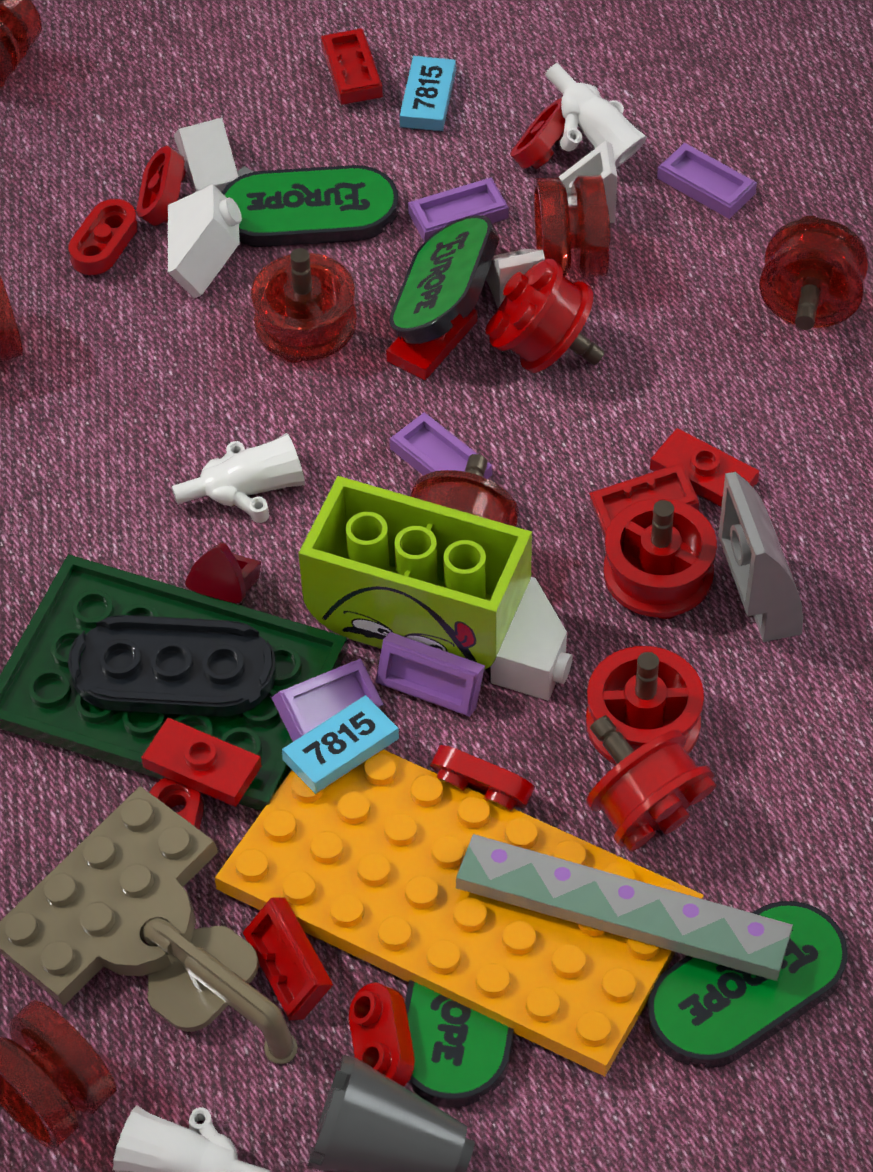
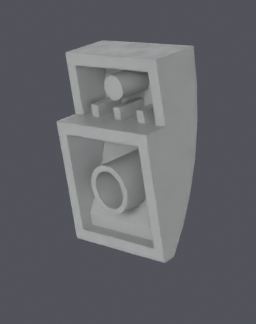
(758, 561)

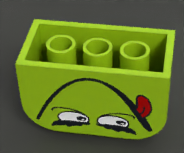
(414, 571)

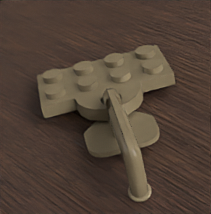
(127, 892)

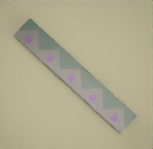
(624, 907)

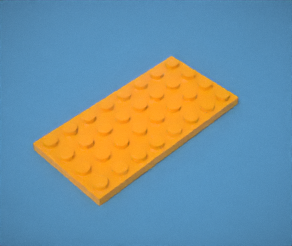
(377, 875)

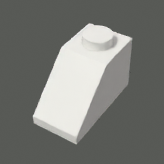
(201, 237)
(533, 648)

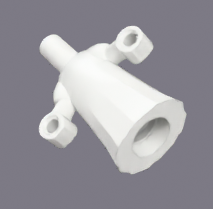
(594, 116)
(246, 473)
(163, 1146)

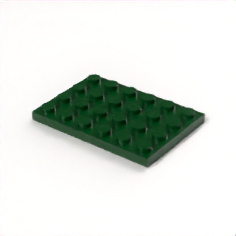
(45, 706)

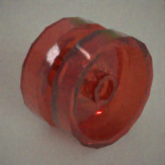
(574, 226)
(50, 1075)

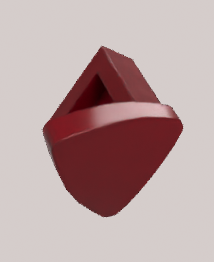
(223, 574)

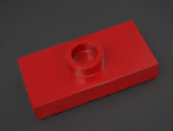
(351, 66)
(426, 357)
(703, 464)
(664, 483)
(201, 762)
(287, 958)

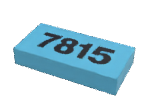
(427, 93)
(340, 744)

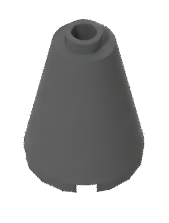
(385, 1128)

